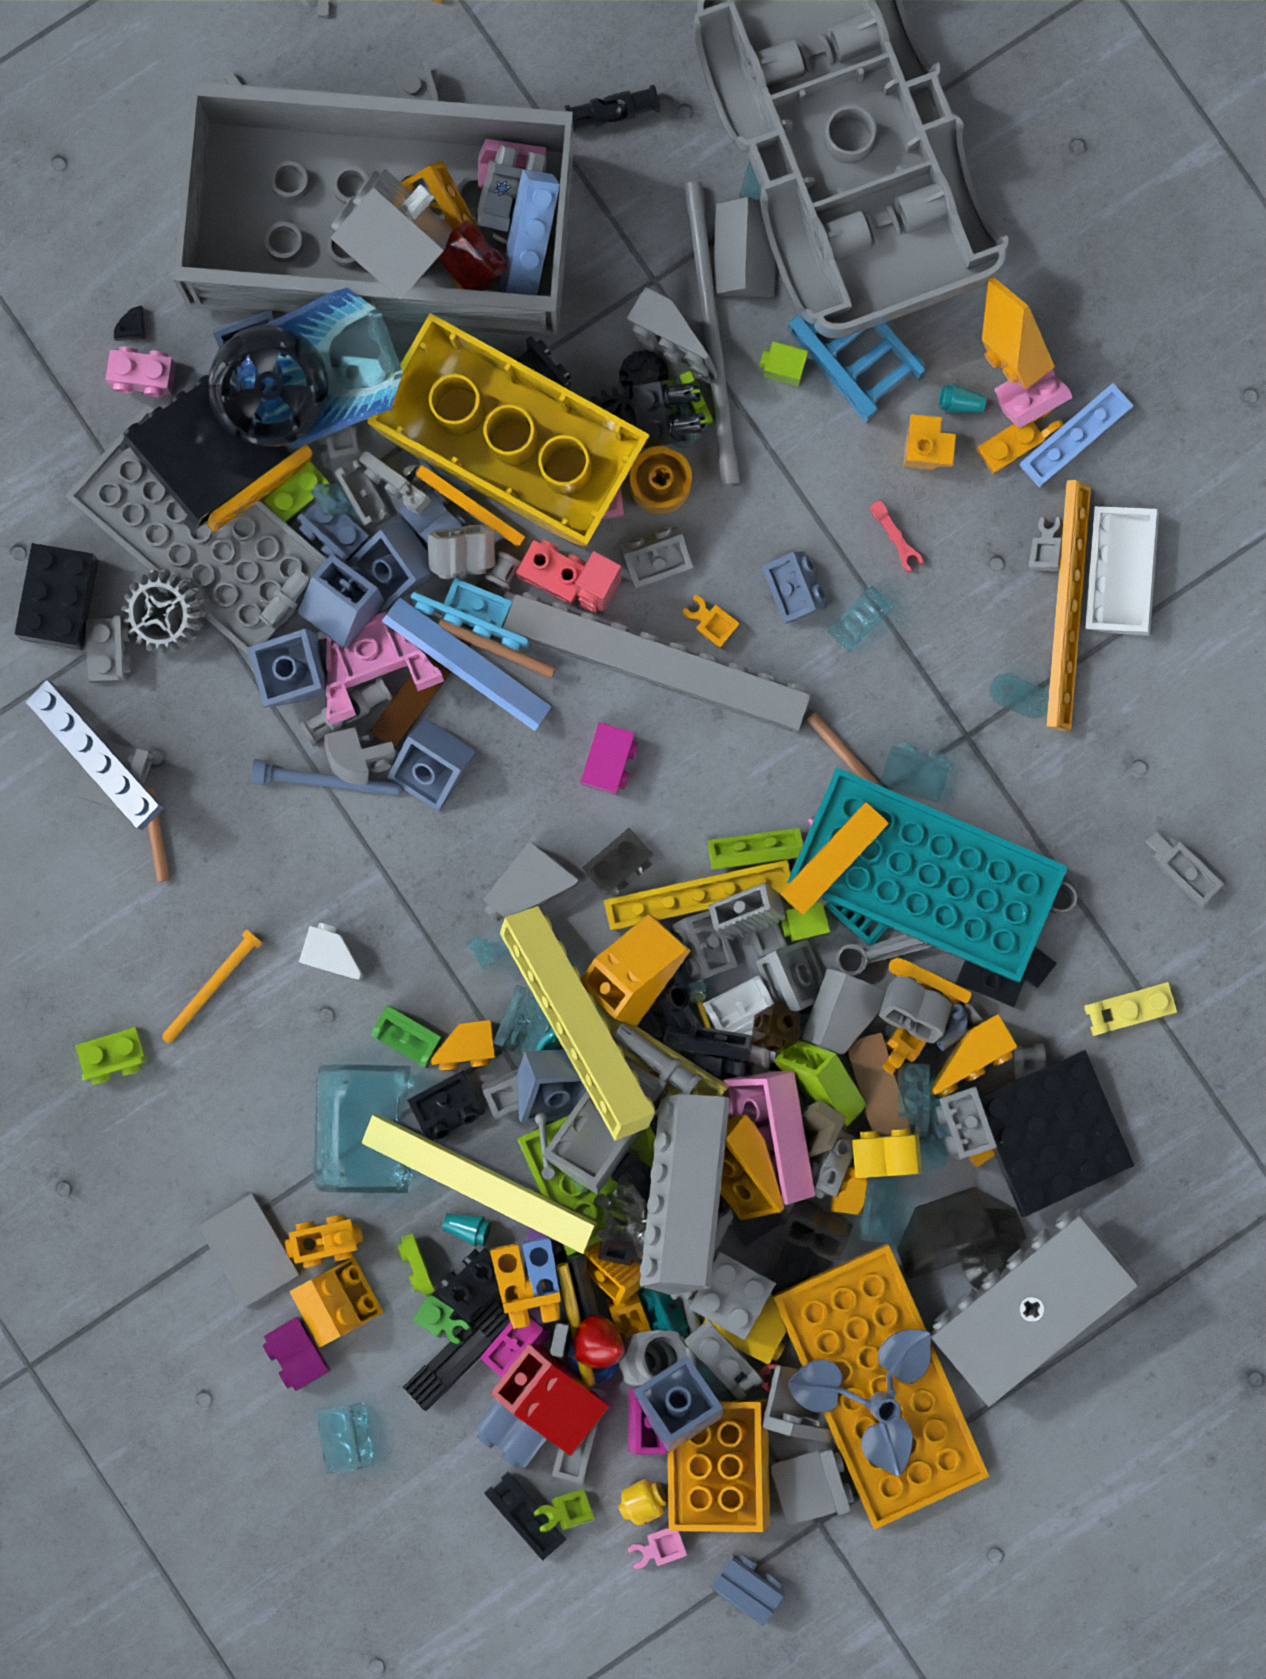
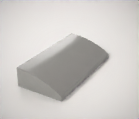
(584, 1143)

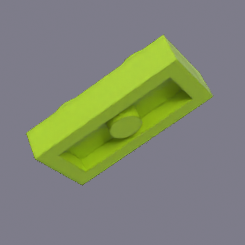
(295, 493)

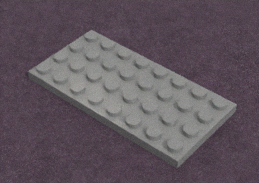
(231, 567)

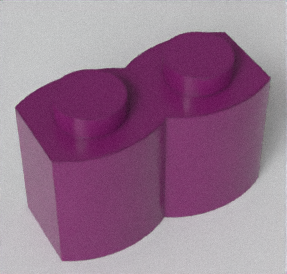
(296, 1354)

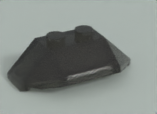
(956, 1231)

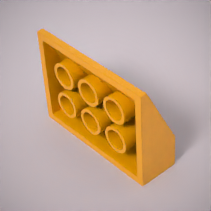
(723, 1474)

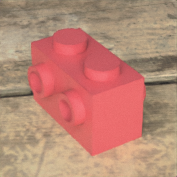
(550, 575)

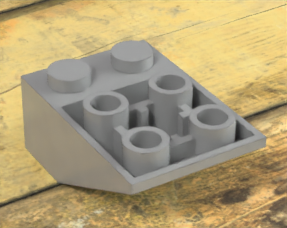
(662, 327)

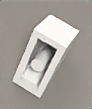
(329, 952)

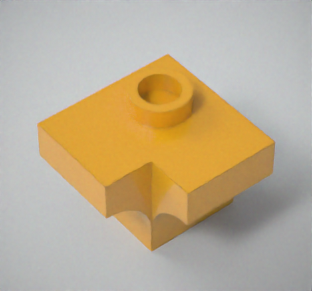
(925, 444)

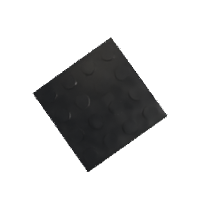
(1054, 1133)

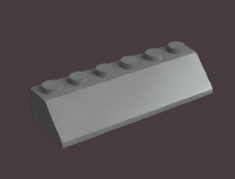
(684, 1193)

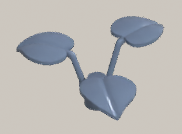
(883, 1444)

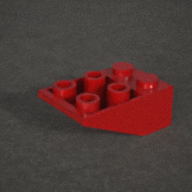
(550, 1398)

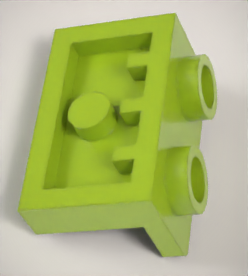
(111, 1055)

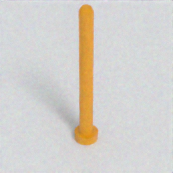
(249, 941)

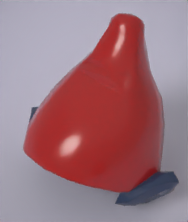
(597, 1343)

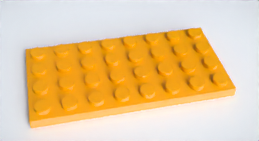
(845, 1320)

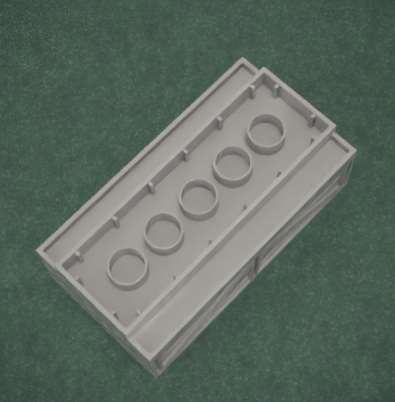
(282, 163)

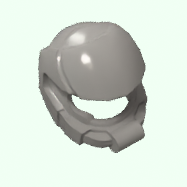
(650, 1354)

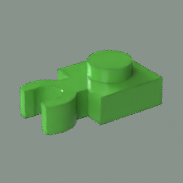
(438, 1317)

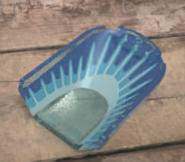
(357, 360)

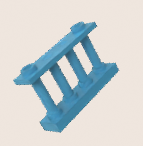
(844, 378)

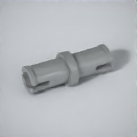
(284, 598)

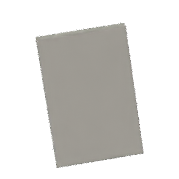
(248, 1250)

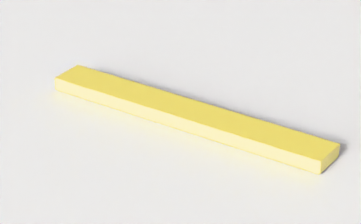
(479, 1183)

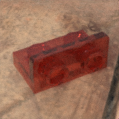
(471, 258)

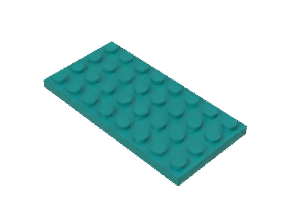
(937, 877)

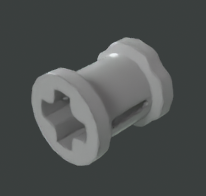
(503, 571)

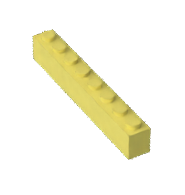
(577, 1023)

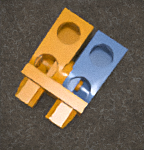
(528, 1290)

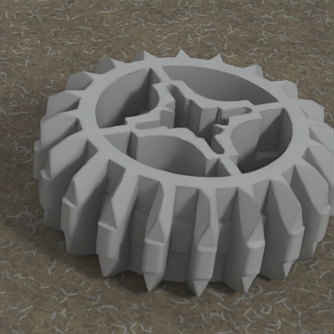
(147, 591)

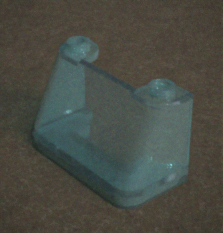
(344, 1105)

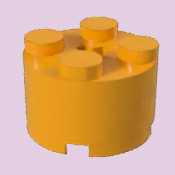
(668, 464)

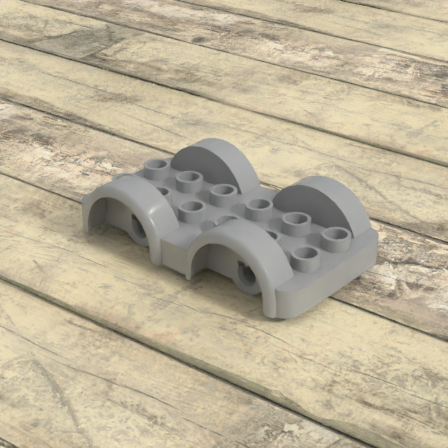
(850, 156)

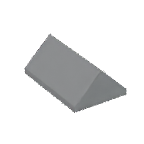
(742, 251)

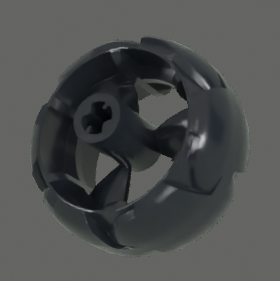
(237, 409)

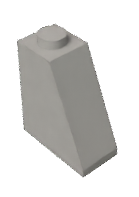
(527, 883)
(842, 1011)

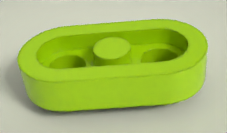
(411, 1252)

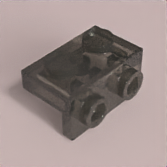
(618, 862)

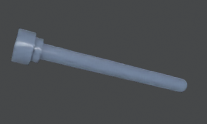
(265, 772)

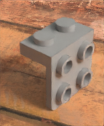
(811, 1486)

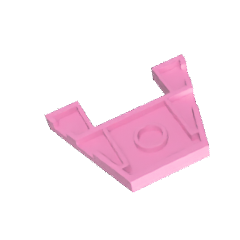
(369, 655)

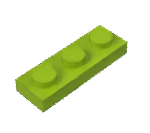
(754, 848)

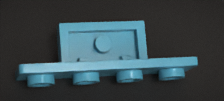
(475, 608)

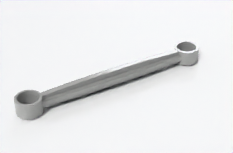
(904, 944)

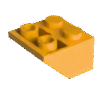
(336, 1302)

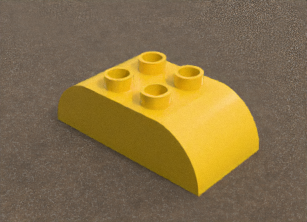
(509, 432)

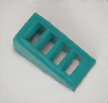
(850, 924)

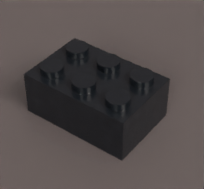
(56, 596)

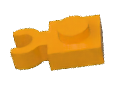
(714, 624)

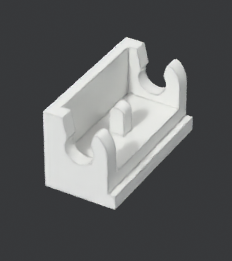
(736, 1008)

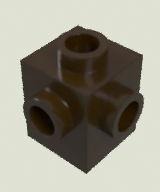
(776, 1028)

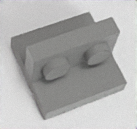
(792, 975)

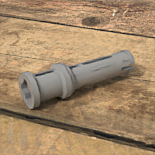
(669, 1069)

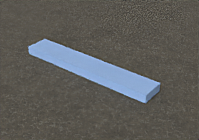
(466, 663)

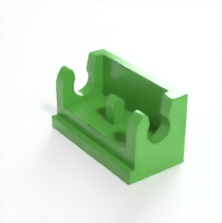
(406, 1036)

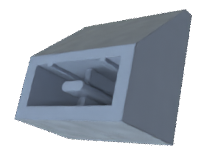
(339, 601)

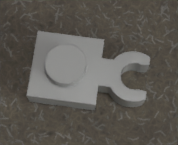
(1047, 550)

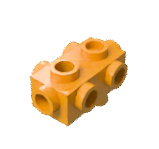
(335, 1238)

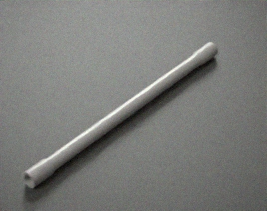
(696, 208)

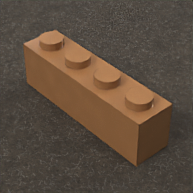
(875, 1084)

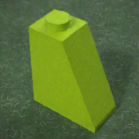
(822, 1078)

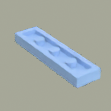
(1076, 435)

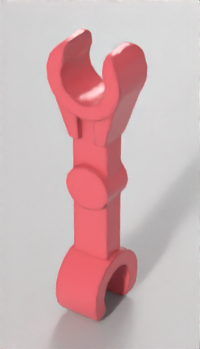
(881, 514)

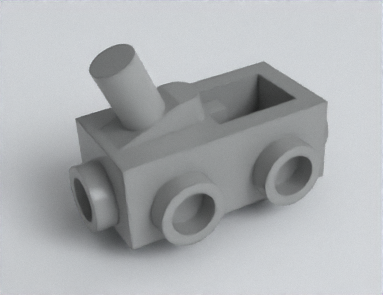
(830, 1166)

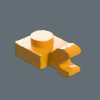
(904, 1046)

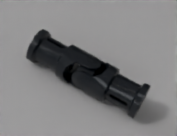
(608, 109)

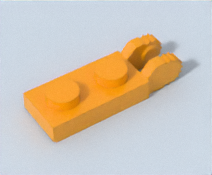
(1015, 443)
(928, 979)

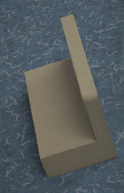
(821, 1127)

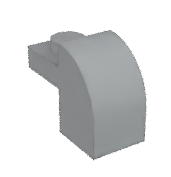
(351, 761)

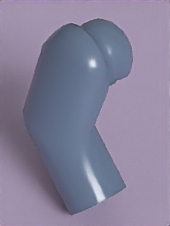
(956, 1027)

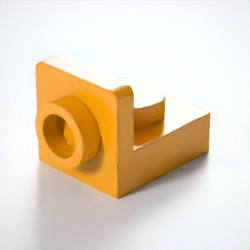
(629, 1316)

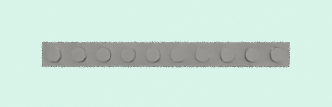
(657, 663)

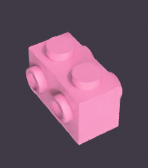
(140, 372)

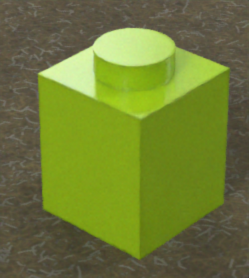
(783, 363)
(808, 926)

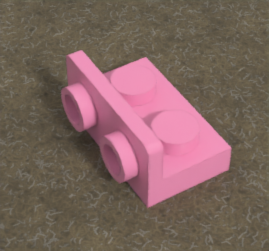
(1028, 404)

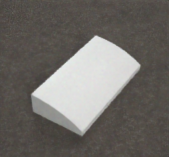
(1122, 570)

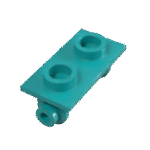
(663, 1319)

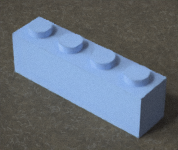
(529, 233)

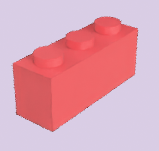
(597, 583)

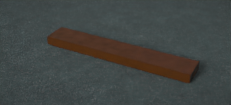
(410, 703)

